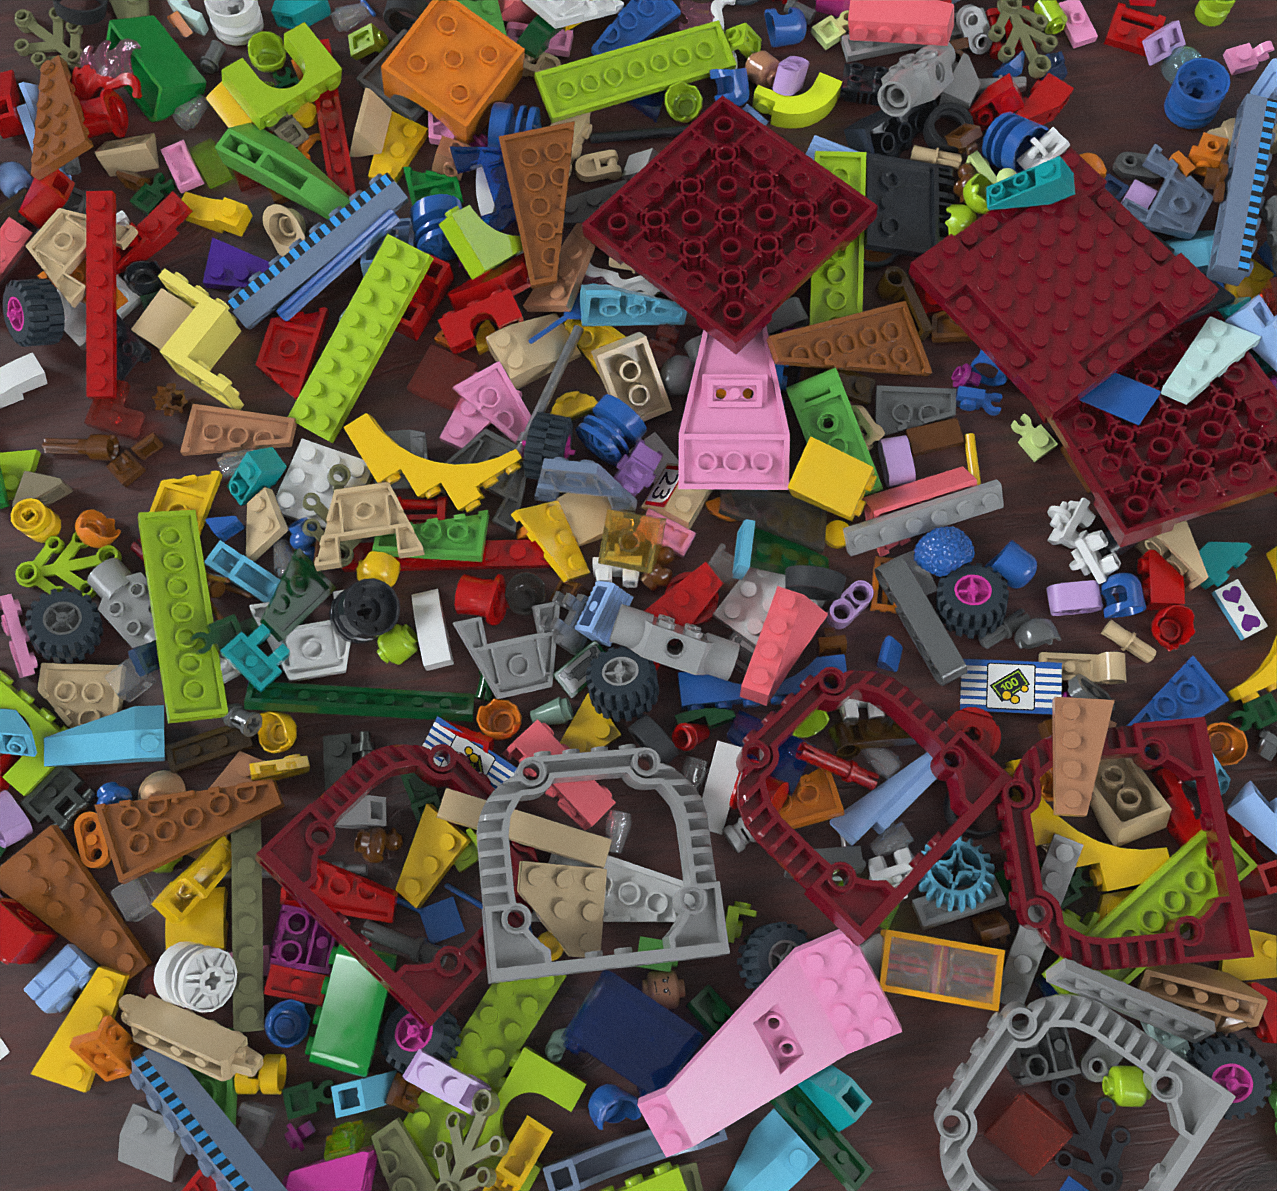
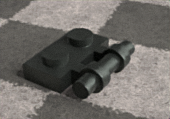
(340, 753)
(54, 792)

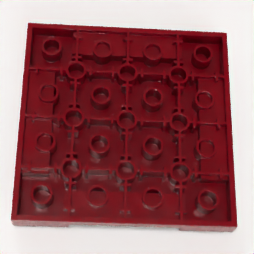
(729, 222)
(1062, 289)
(1180, 455)

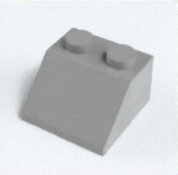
(149, 1144)

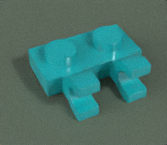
(251, 661)

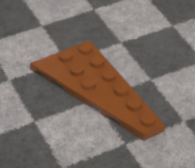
(59, 121)
(538, 182)
(865, 341)
(170, 825)
(63, 893)

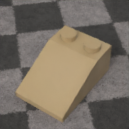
(524, 360)
(632, 375)
(1180, 552)
(1127, 802)

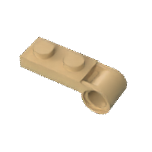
(1100, 669)

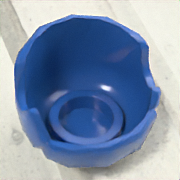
(287, 1023)

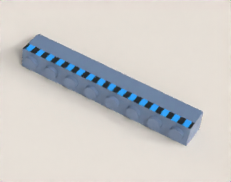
(1243, 196)
(309, 256)
(201, 1125)

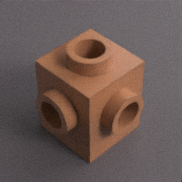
(443, 159)

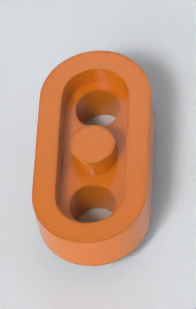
(90, 842)

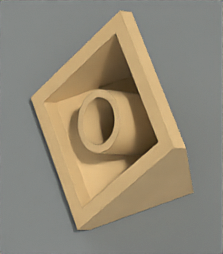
(370, 126)
(129, 154)

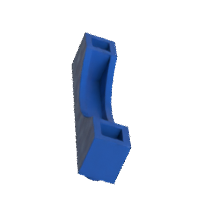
(709, 691)

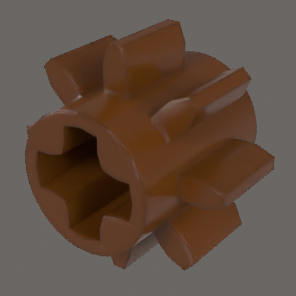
(170, 399)

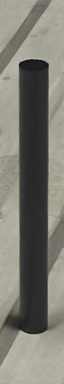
(639, 134)

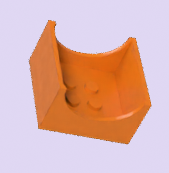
(454, 67)

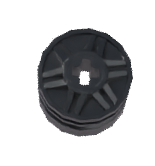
(375, 601)

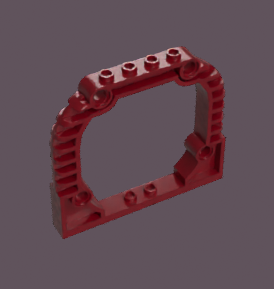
(293, 859)
(860, 903)
(1217, 929)

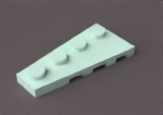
(1208, 357)

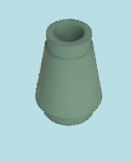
(554, 712)

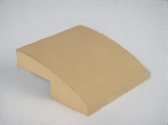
(161, 318)
(585, 515)

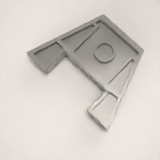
(515, 663)

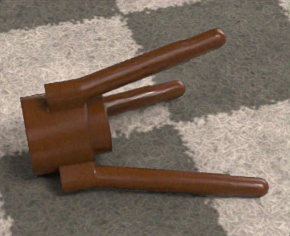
(217, 586)

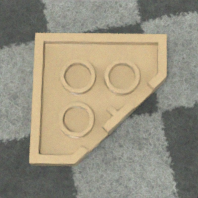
(78, 691)
(566, 902)

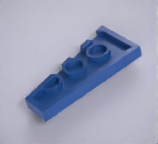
(636, 24)
(1186, 695)

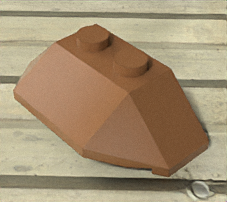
(1206, 992)

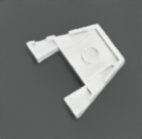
(569, 12)
(313, 648)

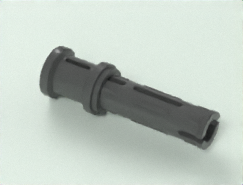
(242, 719)
(418, 949)

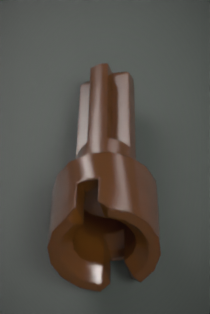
(97, 446)

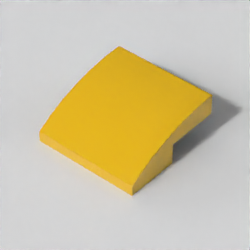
(227, 107)
(204, 924)

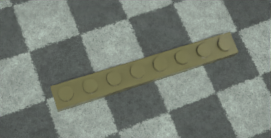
(247, 929)

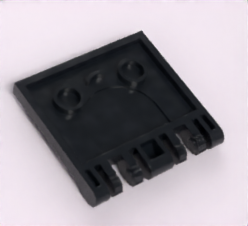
(909, 204)

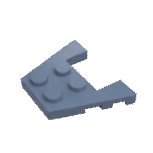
(1178, 204)
(581, 478)

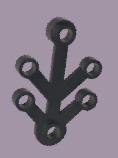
(1090, 1139)

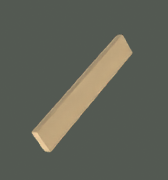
(530, 830)

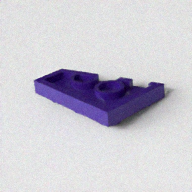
(230, 267)

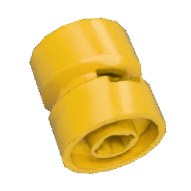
(35, 520)
(268, 1079)

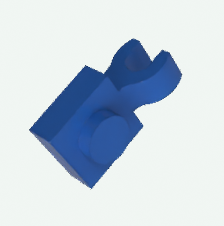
(973, 398)

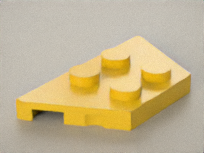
(188, 494)

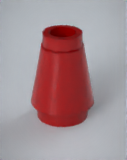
(689, 735)

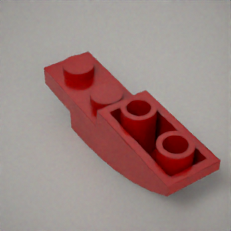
(154, 232)
(509, 275)
(1181, 821)

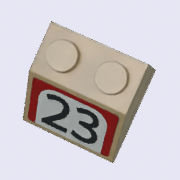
(674, 503)

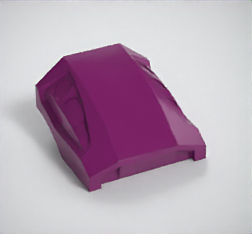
(300, 941)

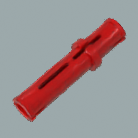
(847, 770)

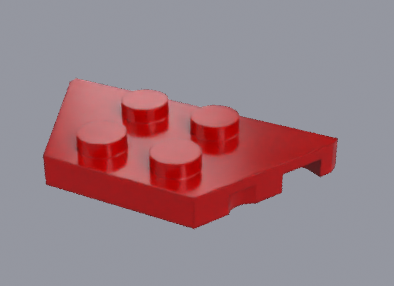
(291, 349)

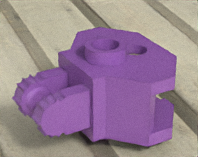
(637, 468)

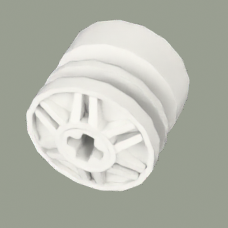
(234, 20)
(195, 976)

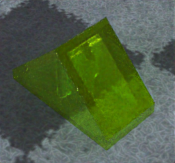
(210, 163)

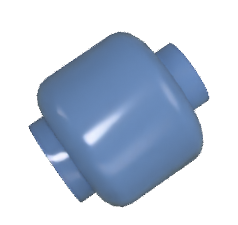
(14, 178)

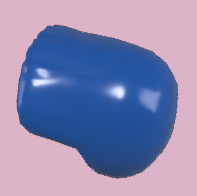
(612, 1105)

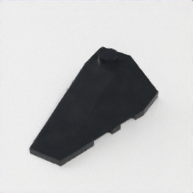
(886, 133)

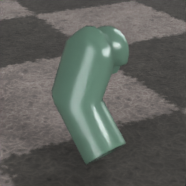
(554, 1047)

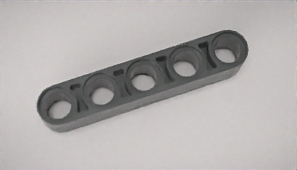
(788, 315)
(921, 620)

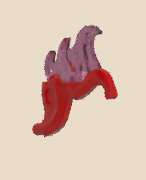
(106, 70)

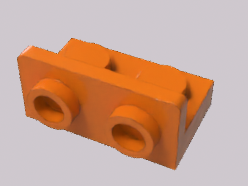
(107, 1049)

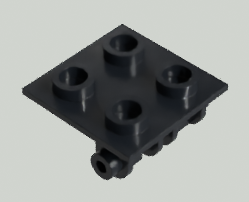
(863, 80)
(129, 349)

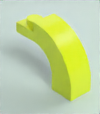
(801, 109)

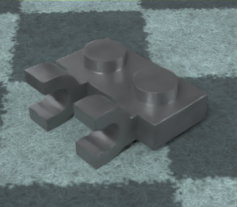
(566, 634)

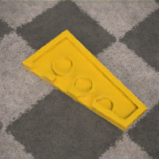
(97, 1000)

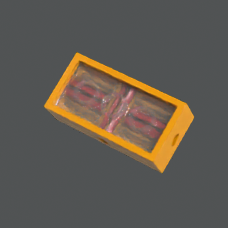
(941, 970)

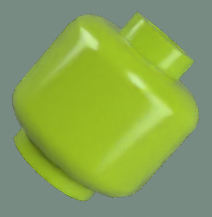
(397, 644)
(1126, 1086)

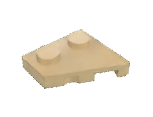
(264, 523)

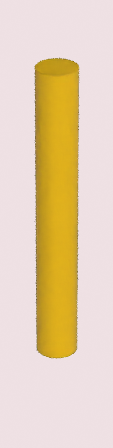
(971, 454)

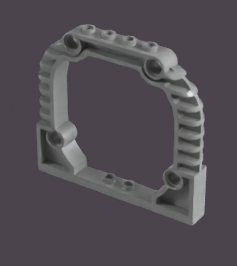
(516, 952)
(1192, 1097)

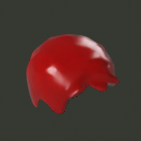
(1173, 626)

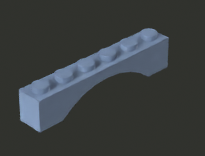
(611, 1159)

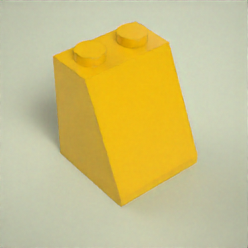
(831, 480)

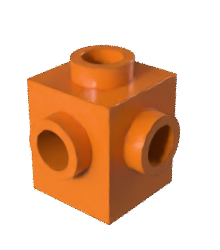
(1208, 153)

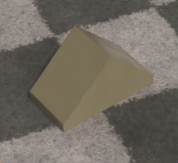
(41, 487)

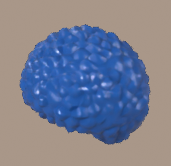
(943, 550)

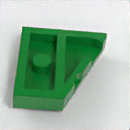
(430, 183)

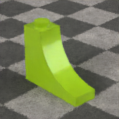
(477, 243)

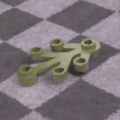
(1014, 11)
(27, 23)
(346, 547)
(465, 1151)

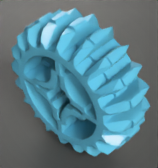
(980, 876)

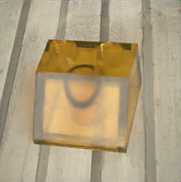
(631, 540)

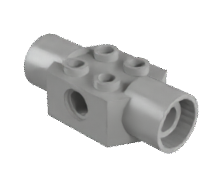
(916, 79)
(124, 601)
(695, 654)

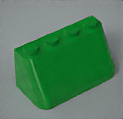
(160, 64)
(349, 1014)

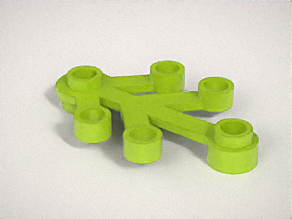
(62, 566)

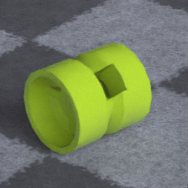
(1213, 11)

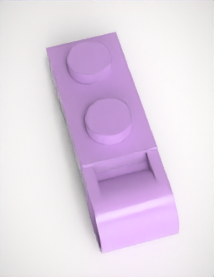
(444, 1081)

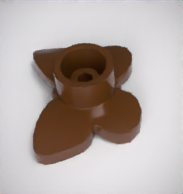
(1215, 180)

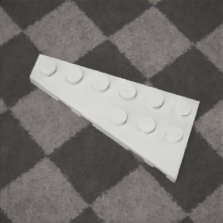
(633, 892)

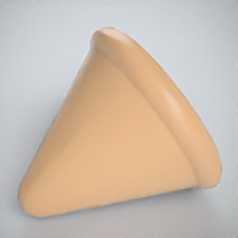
(161, 783)

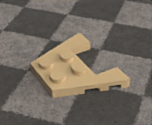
(62, 247)
(362, 514)

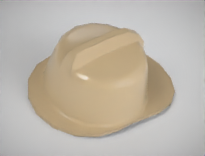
(283, 226)

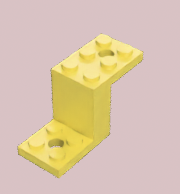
(201, 339)

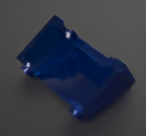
(631, 1034)

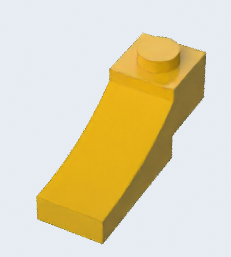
(218, 214)
(195, 882)
(521, 1156)

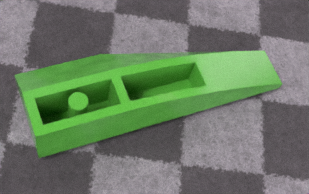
(280, 168)

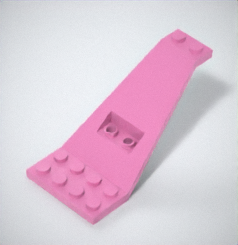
(734, 438)
(825, 1010)

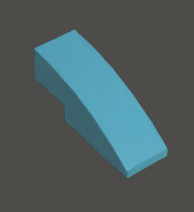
(242, 572)

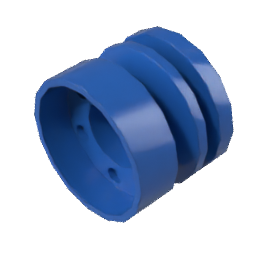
(1197, 93)
(505, 122)
(1009, 139)
(425, 217)
(611, 429)

